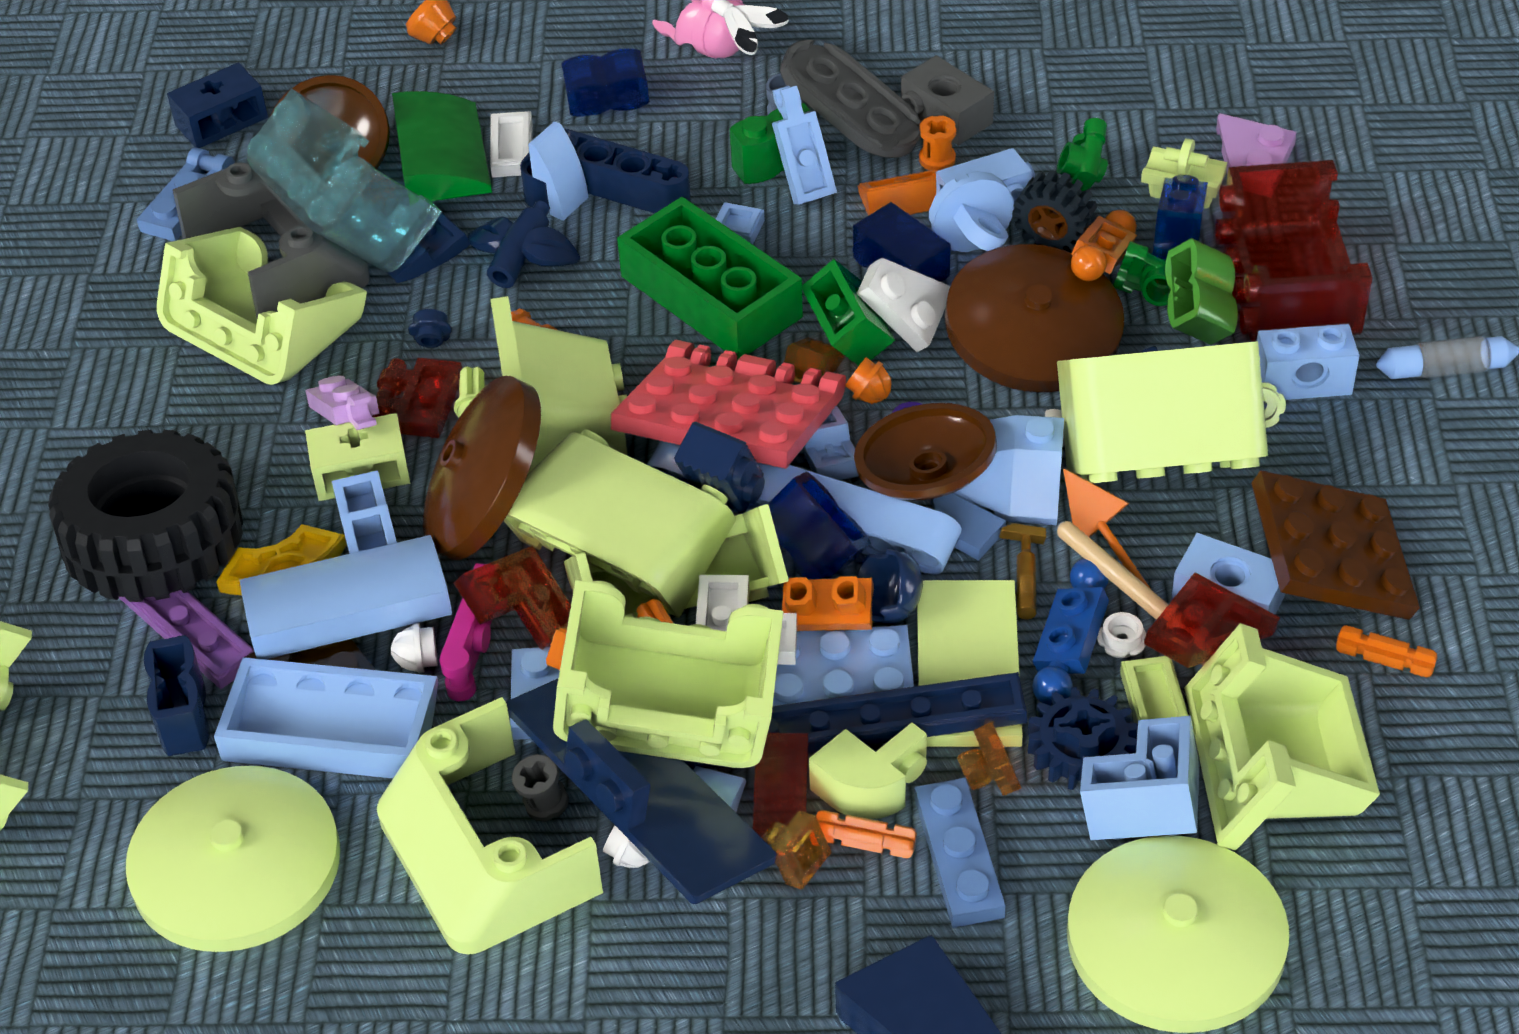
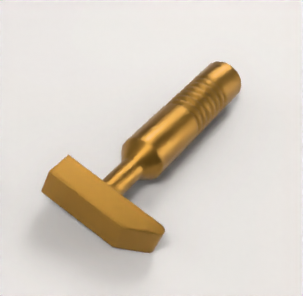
(1025, 565)

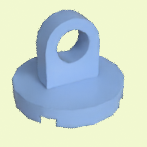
(972, 212)

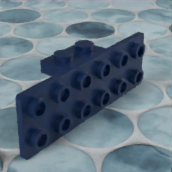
(652, 801)

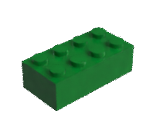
(710, 277)

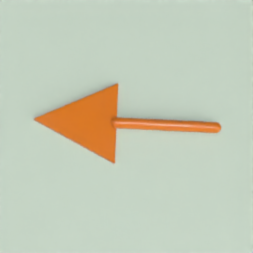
(1092, 509)

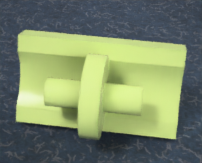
(1173, 162)

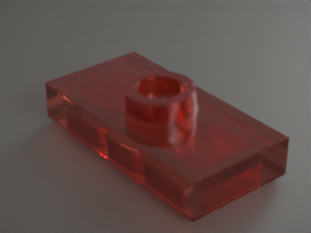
(780, 780)

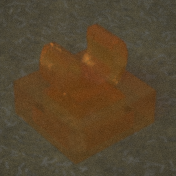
(989, 762)
(799, 848)

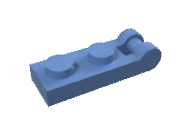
(161, 214)

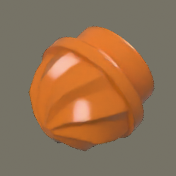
(870, 382)

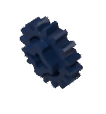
(1076, 730)

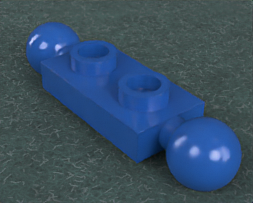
(1070, 632)

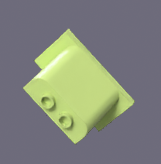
(568, 372)
(1275, 739)

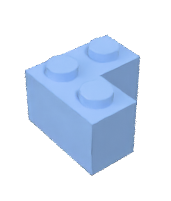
(1145, 790)

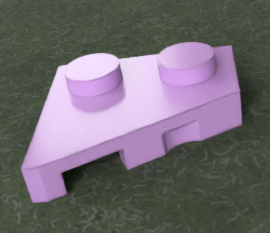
(1253, 142)

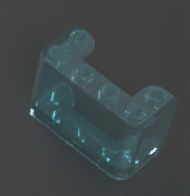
(317, 172)

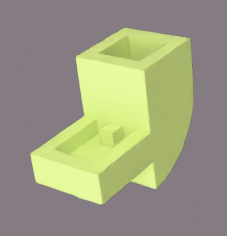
(866, 781)

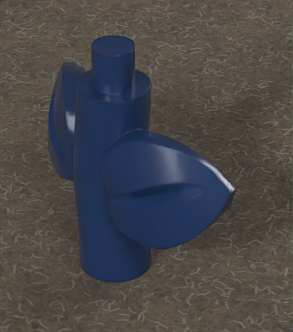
(524, 239)

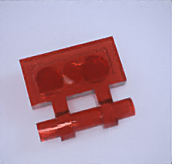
(426, 398)

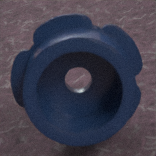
(430, 328)

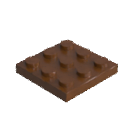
(1334, 545)

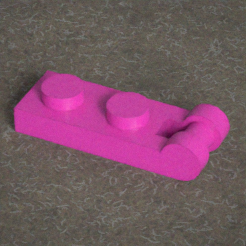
(462, 651)

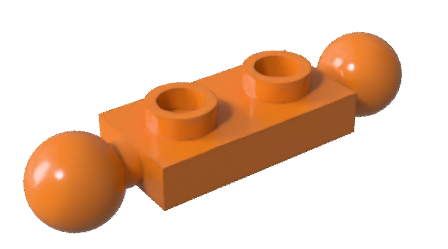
(1103, 245)

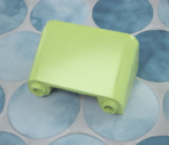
(211, 305)
(623, 517)

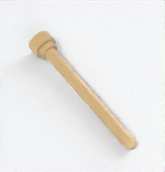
(1112, 569)

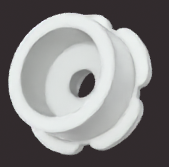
(1122, 635)

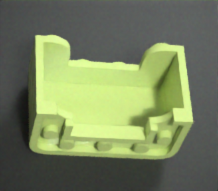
(1163, 411)
(668, 684)

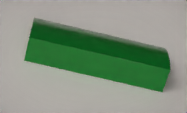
(440, 145)

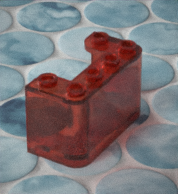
(1289, 249)

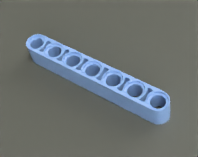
(888, 522)

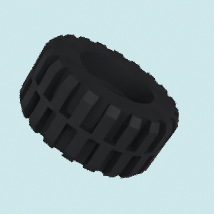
(146, 515)

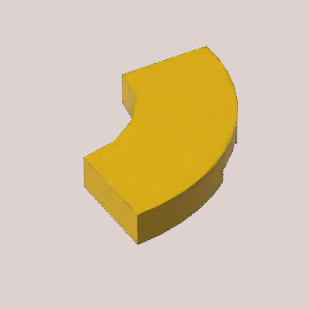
(302, 547)

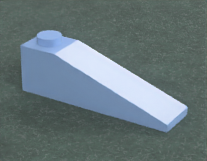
(1024, 473)

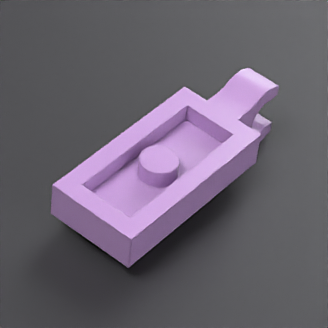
(343, 402)

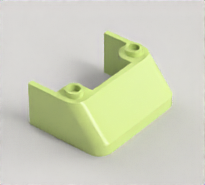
(747, 550)
(472, 889)

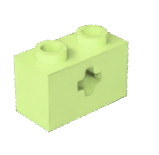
(347, 452)

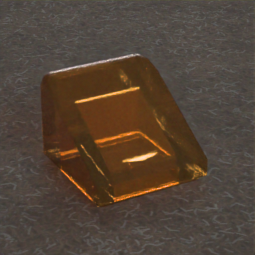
(812, 354)

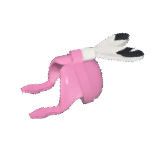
(721, 26)

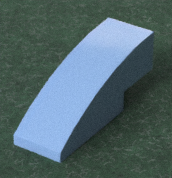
(363, 512)

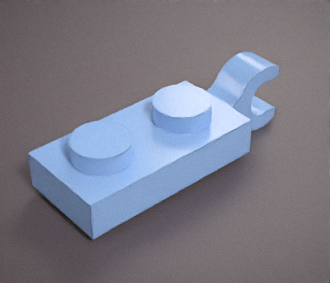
(801, 148)

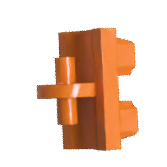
(829, 603)

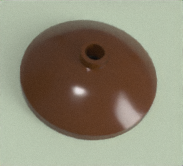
(353, 105)
(925, 451)

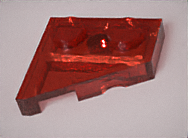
(1202, 620)

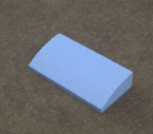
(345, 597)
(324, 717)

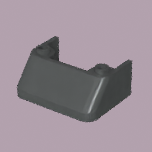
(308, 261)

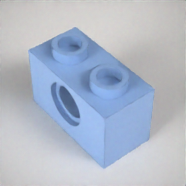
(1309, 360)
(1232, 568)

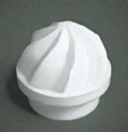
(415, 648)
(623, 850)

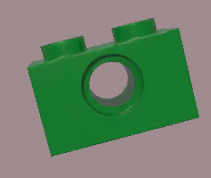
(844, 316)

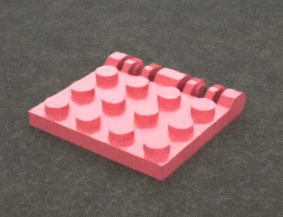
(733, 398)

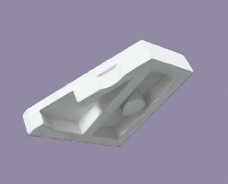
(905, 300)

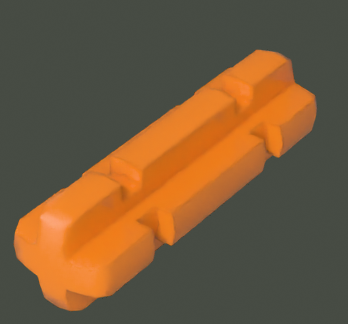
(1386, 651)
(867, 834)

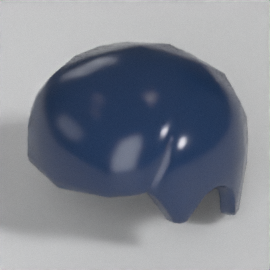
(896, 585)

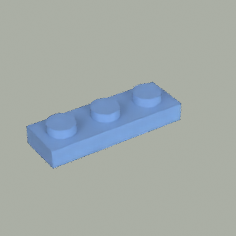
(959, 853)

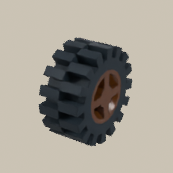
(1054, 210)

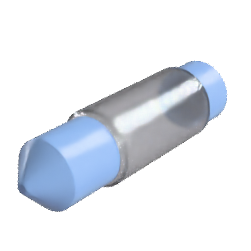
(1447, 357)

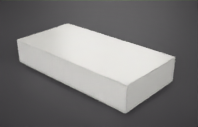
(509, 142)

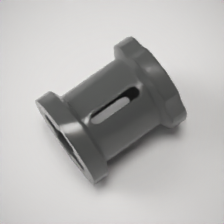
(539, 784)

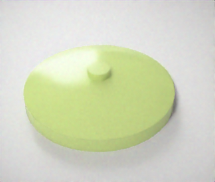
(233, 858)
(1177, 933)

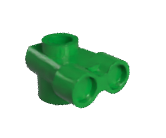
(1083, 155)
(1143, 273)

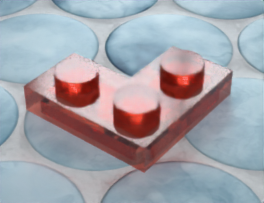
(517, 584)

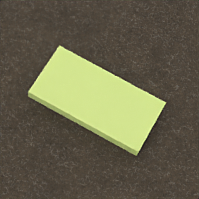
(966, 634)

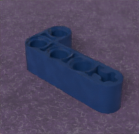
(618, 175)

